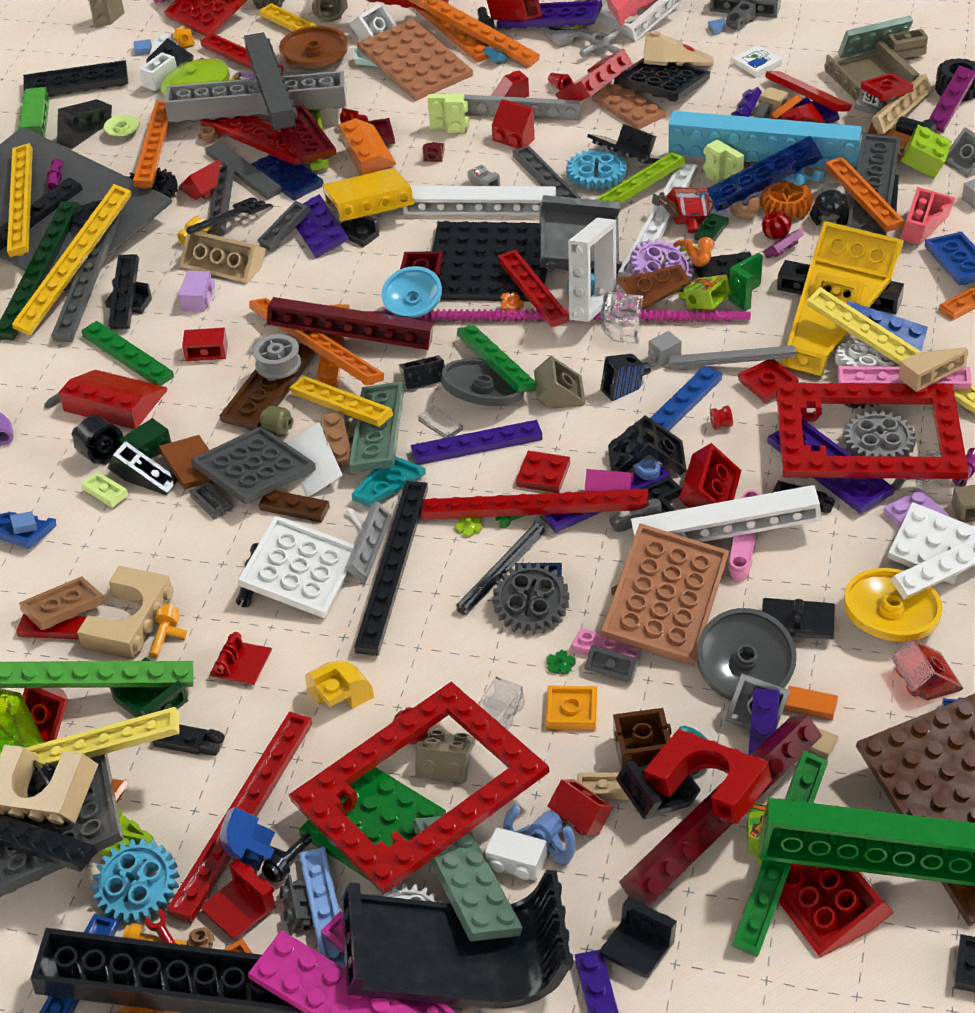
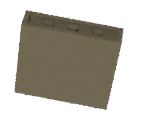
(852, 71)

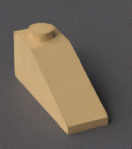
(929, 367)

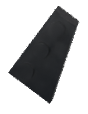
(81, 121)

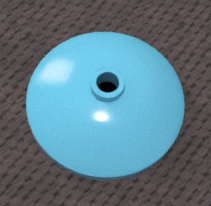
(409, 285)

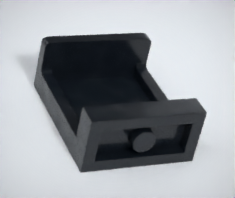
(646, 799)

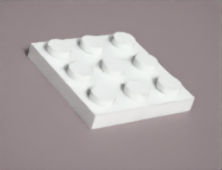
(928, 535)

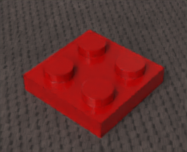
(887, 86)
(763, 378)
(543, 471)

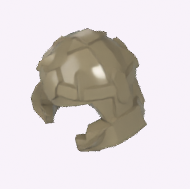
(329, 9)

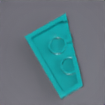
(386, 482)

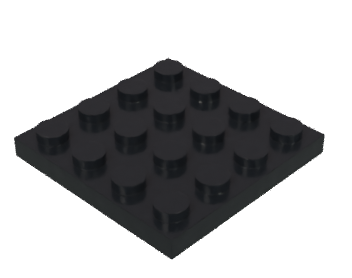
(662, 81)

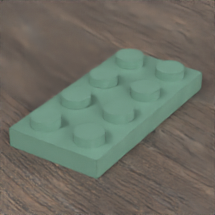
(864, 38)

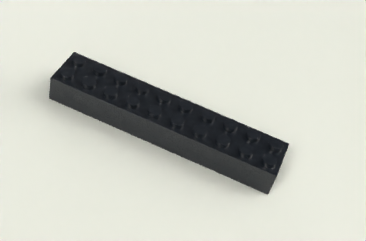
(150, 975)

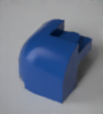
(245, 838)

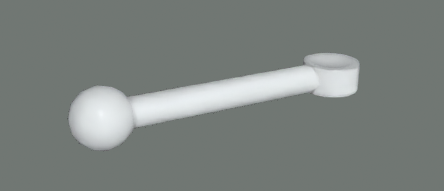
(350, 512)

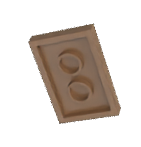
(62, 603)

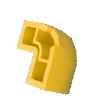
(338, 682)

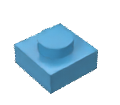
(495, 55)

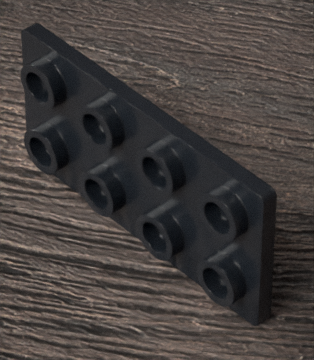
(631, 143)

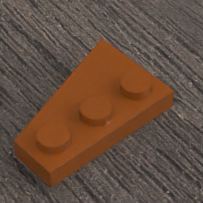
(656, 284)

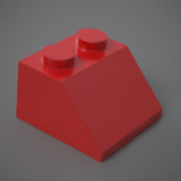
(513, 124)

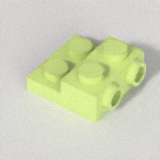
(448, 112)
(721, 161)

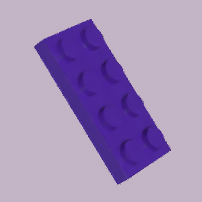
(320, 228)

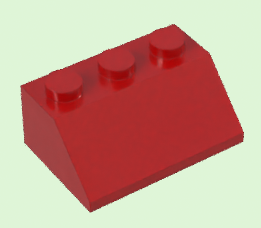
(709, 478)

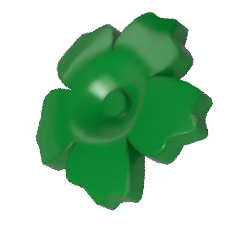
(560, 662)

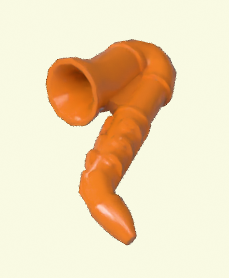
(699, 256)

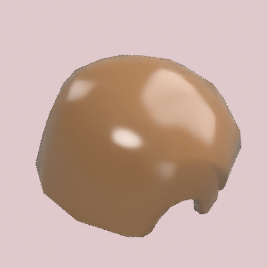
(747, 210)

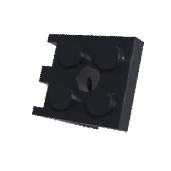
(646, 439)

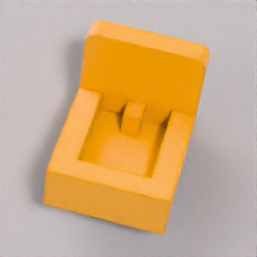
(183, 37)

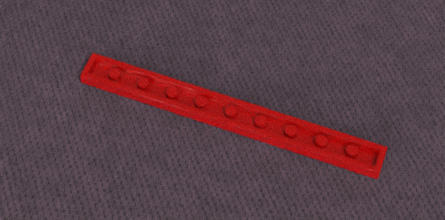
(535, 504)
(250, 799)

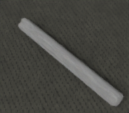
(734, 356)

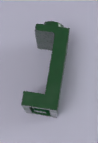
(147, 700)

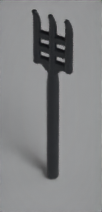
(244, 206)

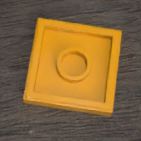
(571, 708)

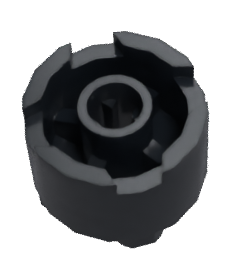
(96, 439)

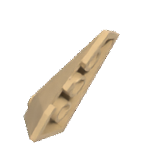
(663, 49)

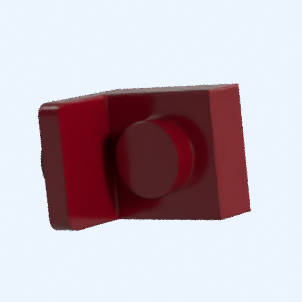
(433, 151)

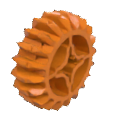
(787, 198)

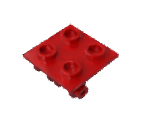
(240, 660)

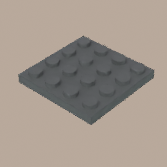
(253, 465)

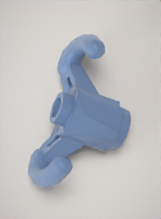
(546, 828)

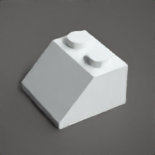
(373, 22)

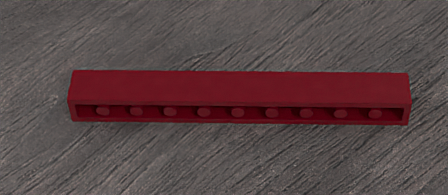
(701, 826)

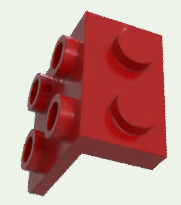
(240, 902)

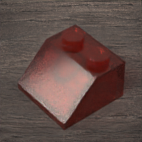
(925, 671)

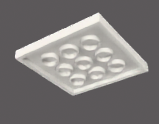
(298, 566)

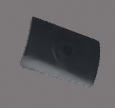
(803, 617)

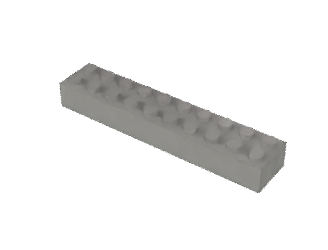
(244, 98)

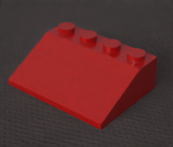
(111, 396)
(831, 905)

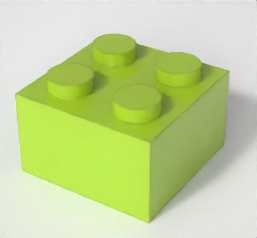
(926, 151)

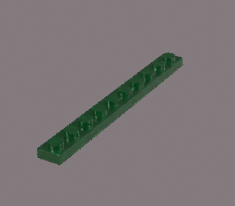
(38, 267)

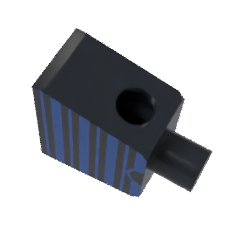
(622, 375)

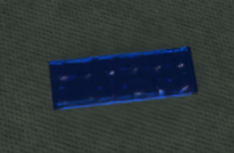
(764, 173)

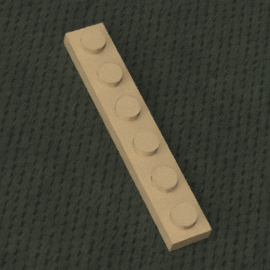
(901, 105)

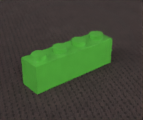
(34, 110)

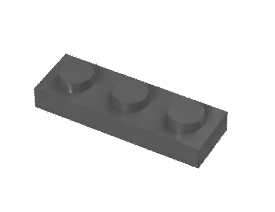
(283, 225)

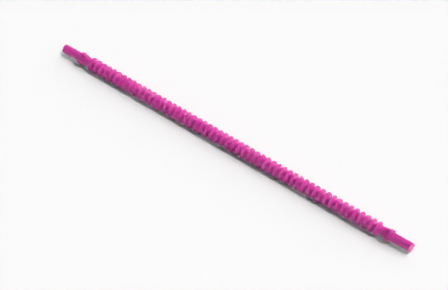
(724, 315)

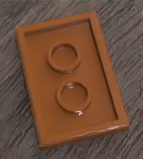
(179, 456)

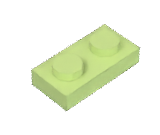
(104, 489)

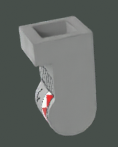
(482, 177)

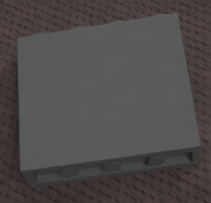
(563, 219)

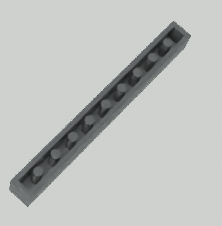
(270, 81)

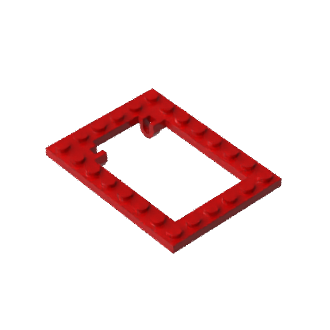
(801, 462)
(391, 865)

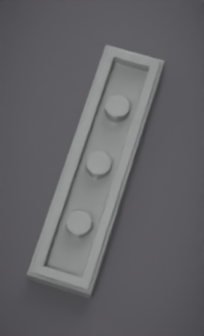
(369, 542)

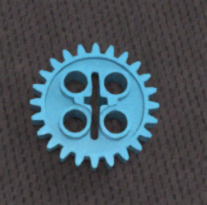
(610, 169)
(135, 881)

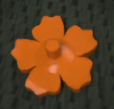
(511, 301)

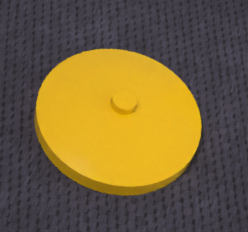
(882, 612)

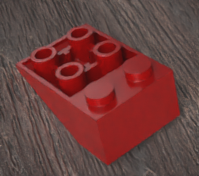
(514, 9)

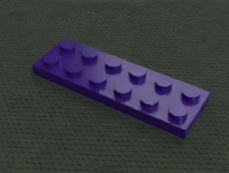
(559, 14)
(856, 492)

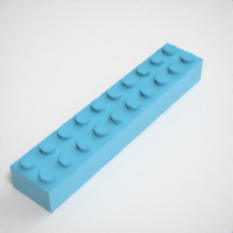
(760, 136)

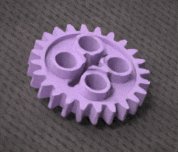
(648, 258)

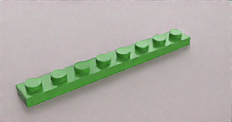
(94, 674)

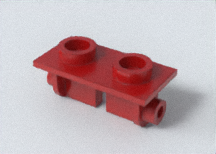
(349, 114)

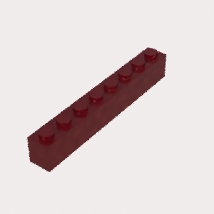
(350, 323)

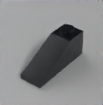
(141, 470)

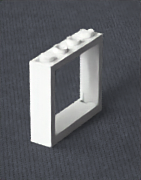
(642, 23)
(603, 235)

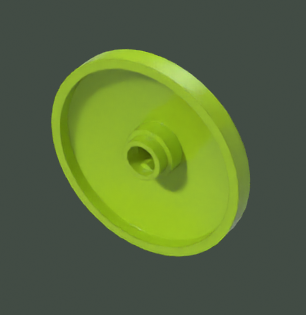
(196, 72)

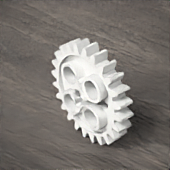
(861, 354)

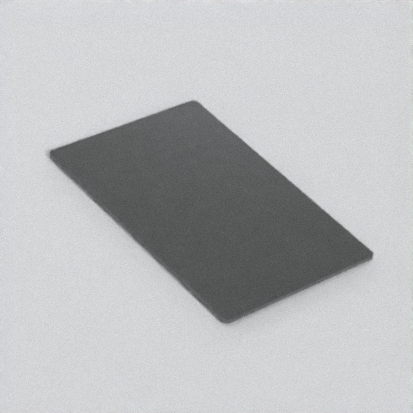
(95, 181)

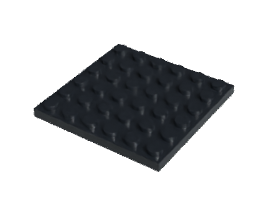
(471, 258)

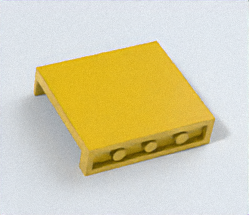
(368, 194)

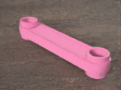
(742, 550)

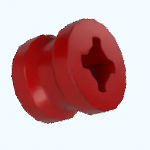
(721, 417)

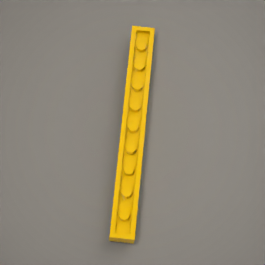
(20, 201)
(71, 260)

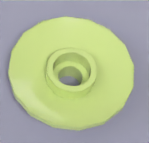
(121, 125)

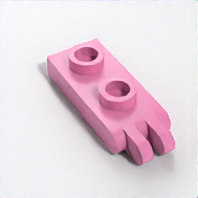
(586, 638)

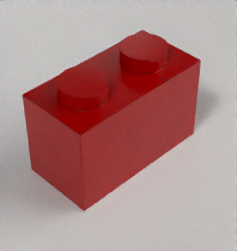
(205, 344)
(580, 807)

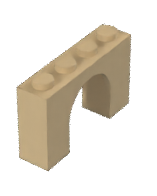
(127, 635)
(61, 797)

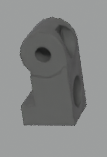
(739, 16)

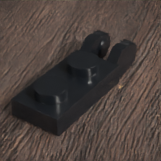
(193, 741)

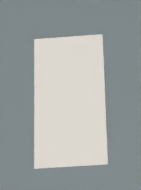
(314, 446)

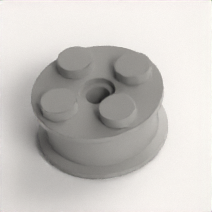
(277, 356)

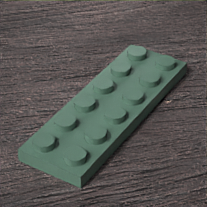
(373, 445)
(472, 888)

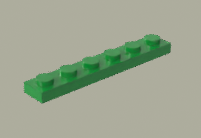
(127, 353)
(496, 359)

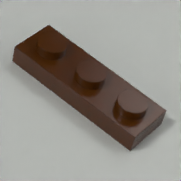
(294, 505)

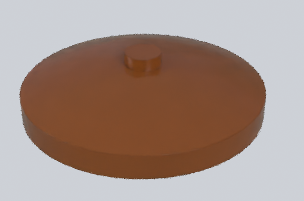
(313, 47)

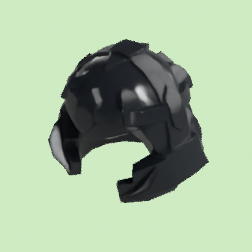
(830, 203)

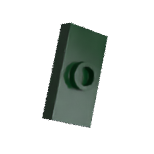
(712, 227)

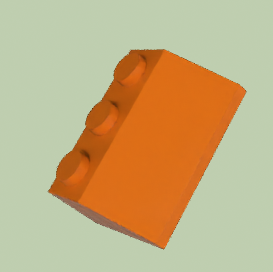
(365, 146)

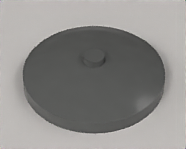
(477, 383)
(746, 644)

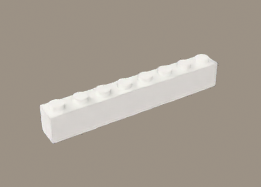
(478, 200)
(739, 515)

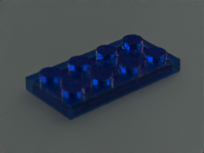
(294, 179)

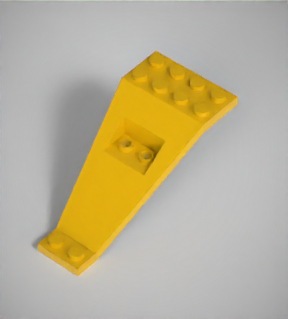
(846, 262)

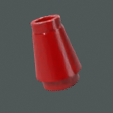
(559, 80)

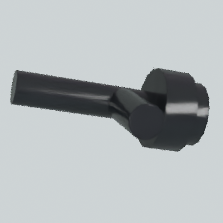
(277, 867)

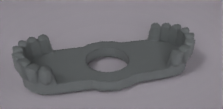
(625, 523)

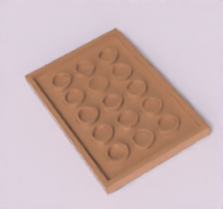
(414, 59)
(665, 594)

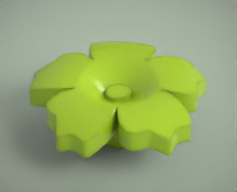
(469, 526)

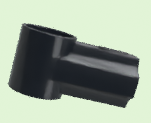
(908, 125)

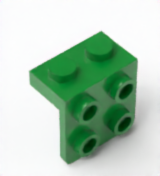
(743, 279)

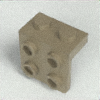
(444, 756)

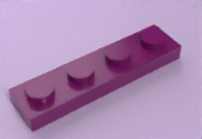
(952, 97)

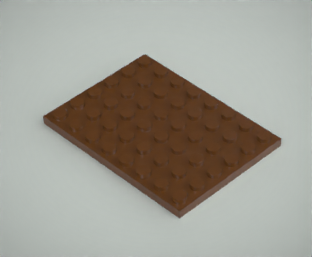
(930, 772)

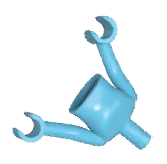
(800, 178)

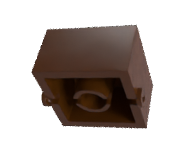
(640, 735)

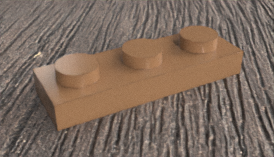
(337, 437)

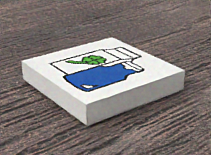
(757, 60)

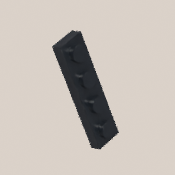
(123, 291)

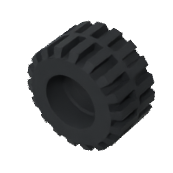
(947, 70)

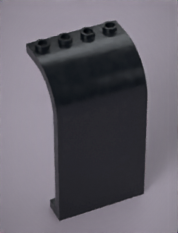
(425, 955)

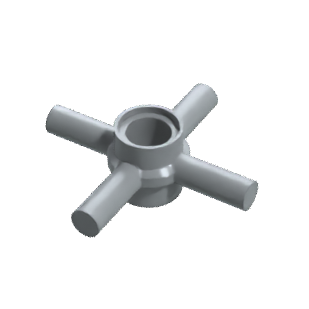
(599, 42)

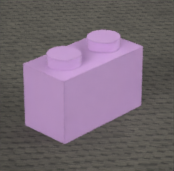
(196, 291)

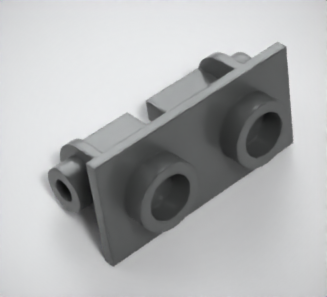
(293, 896)

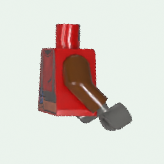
(686, 206)

